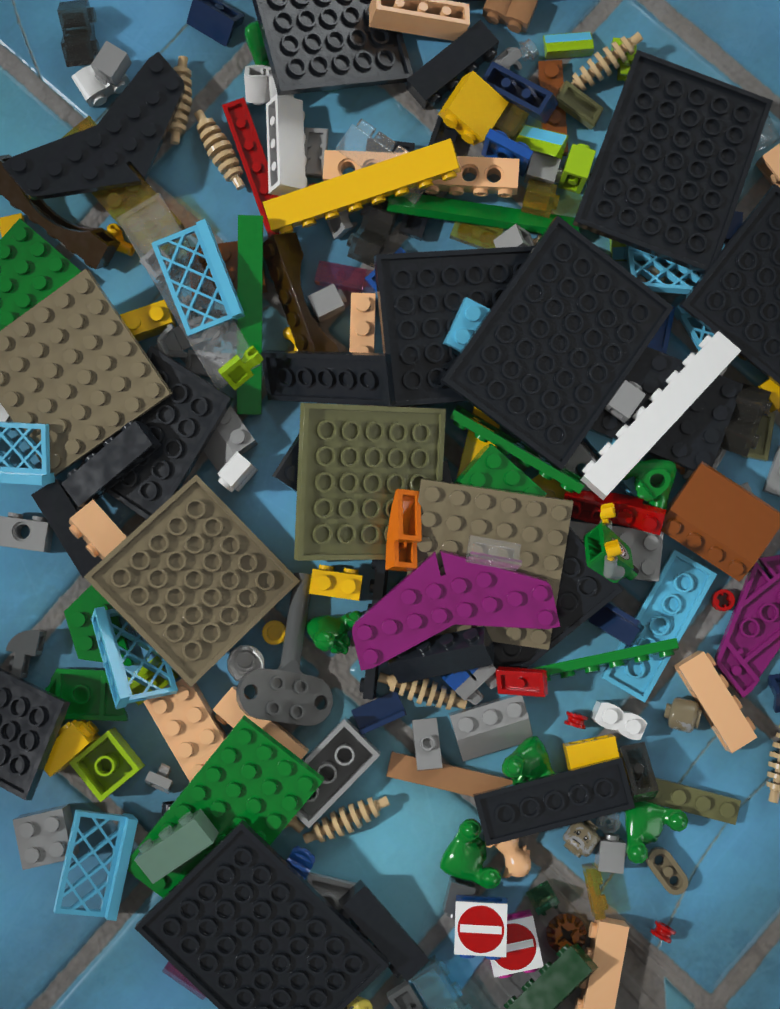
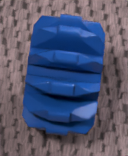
(301, 860)

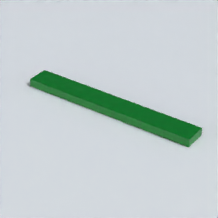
(472, 213)
(251, 299)

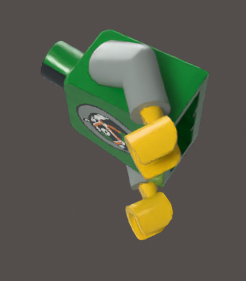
(606, 551)

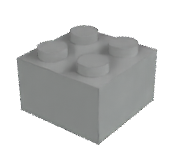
(44, 836)

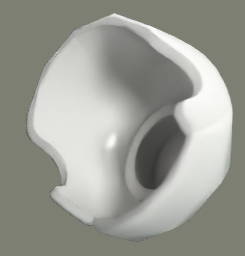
(244, 659)

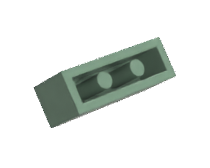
(176, 845)

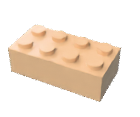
(187, 726)

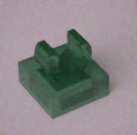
(543, 898)

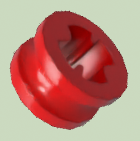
(730, 598)
(575, 720)
(663, 931)

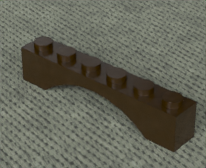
(90, 244)
(284, 262)

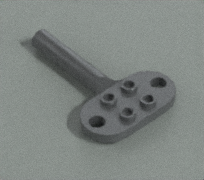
(286, 692)

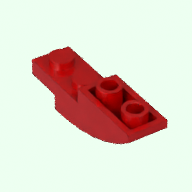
(629, 510)

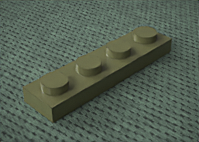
(697, 801)

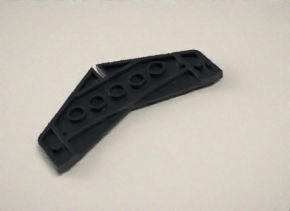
(102, 154)

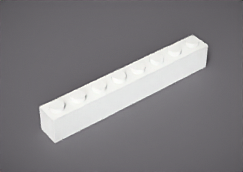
(660, 415)

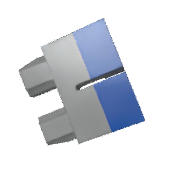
(467, 686)

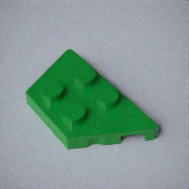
(81, 629)
(87, 693)

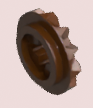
(569, 922)

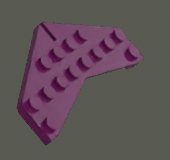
(461, 596)
(753, 629)

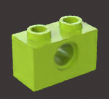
(576, 168)

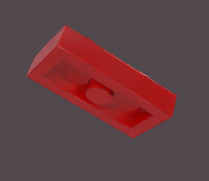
(522, 681)

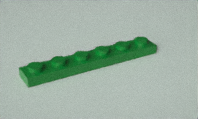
(507, 444)
(614, 659)

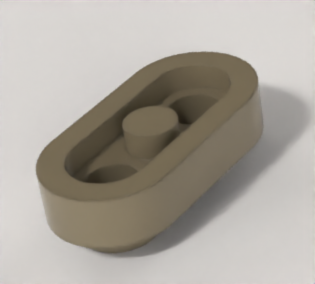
(667, 869)

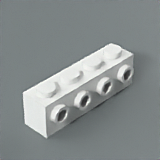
(285, 145)

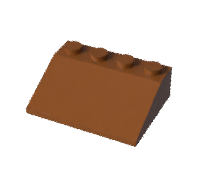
(721, 521)

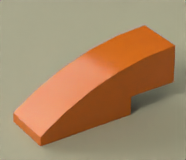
(403, 531)

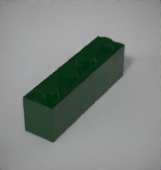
(556, 980)

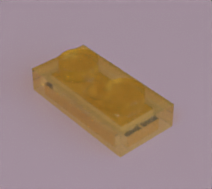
(475, 235)
(597, 901)

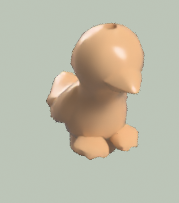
(516, 859)

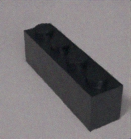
(451, 64)
(111, 463)
(58, 509)
(444, 655)
(383, 930)

